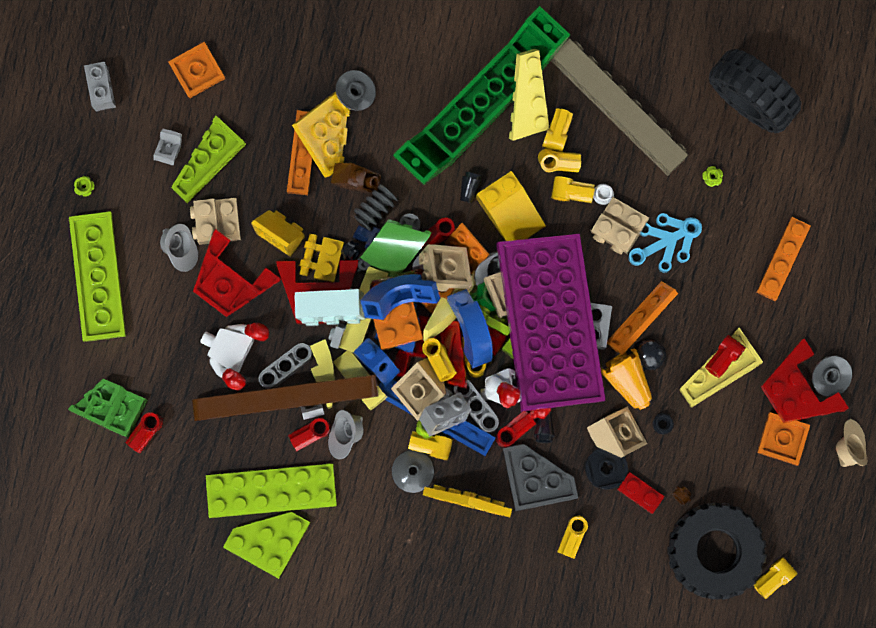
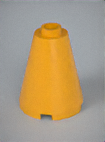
(628, 378)

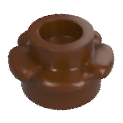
(682, 495)

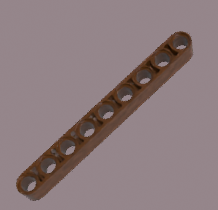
(285, 398)

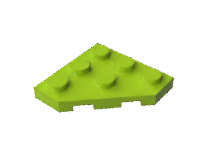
(268, 542)

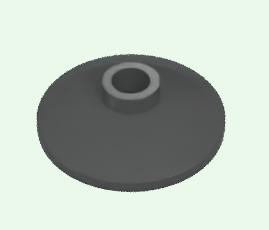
(362, 86)
(839, 379)
(409, 482)

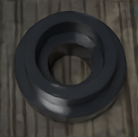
(351, 250)
(669, 421)

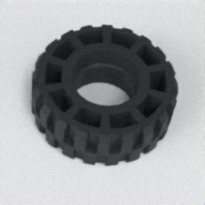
(755, 90)
(748, 544)

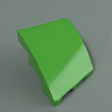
(394, 247)
(111, 407)

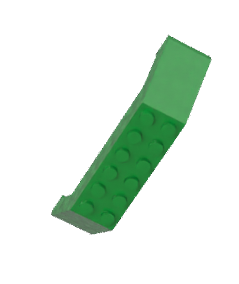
(479, 101)

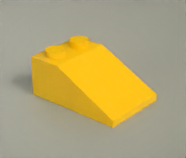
(510, 208)
(278, 232)

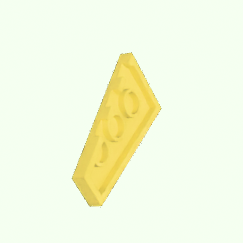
(529, 97)
(704, 384)

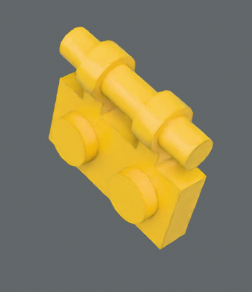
(328, 258)

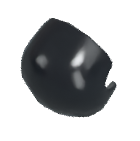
(651, 353)

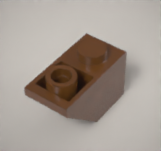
(355, 178)

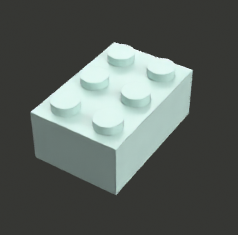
(329, 307)

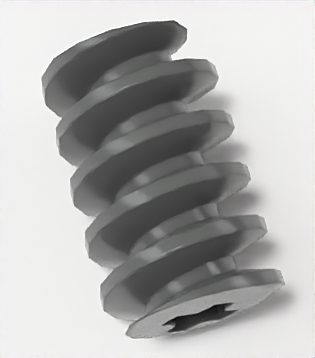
(374, 207)

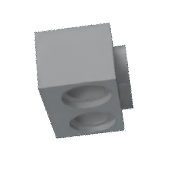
(99, 86)
(602, 326)
(445, 414)

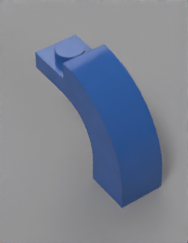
(397, 291)
(474, 328)

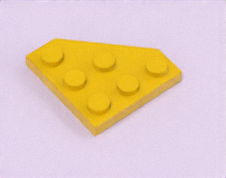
(325, 133)
(468, 500)

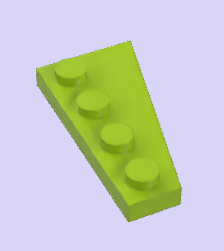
(213, 153)

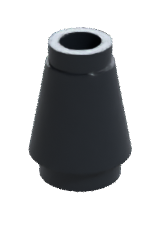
(469, 186)
(544, 430)

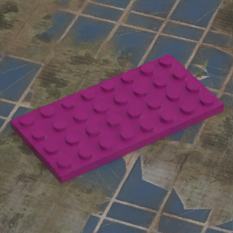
(550, 322)

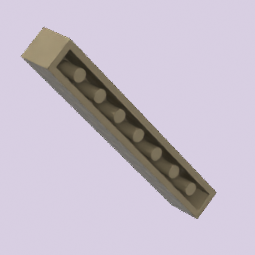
(619, 107)

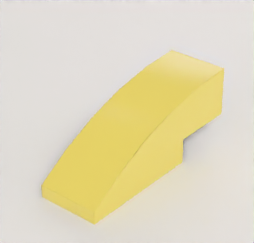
(325, 367)
(350, 368)

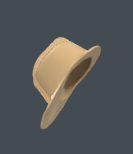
(852, 446)

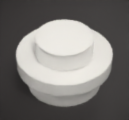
(603, 194)

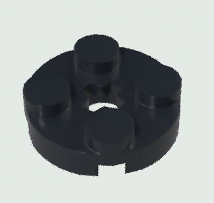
(600, 479)

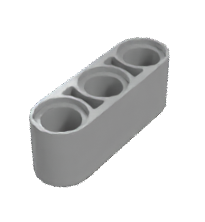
(290, 356)
(485, 412)

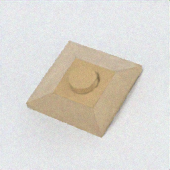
(419, 388)
(617, 433)

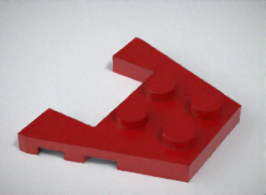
(288, 275)
(223, 286)
(451, 339)
(791, 392)

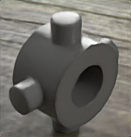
(363, 265)

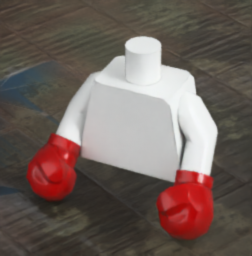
(230, 350)
(504, 390)

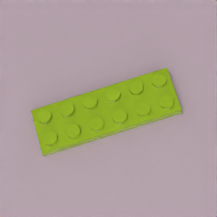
(97, 276)
(271, 490)

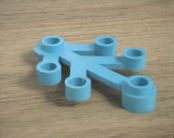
(668, 240)

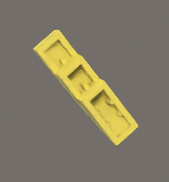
(443, 314)
(355, 333)

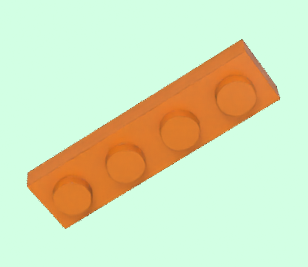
(300, 165)
(783, 259)
(642, 318)

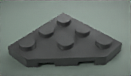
(535, 479)

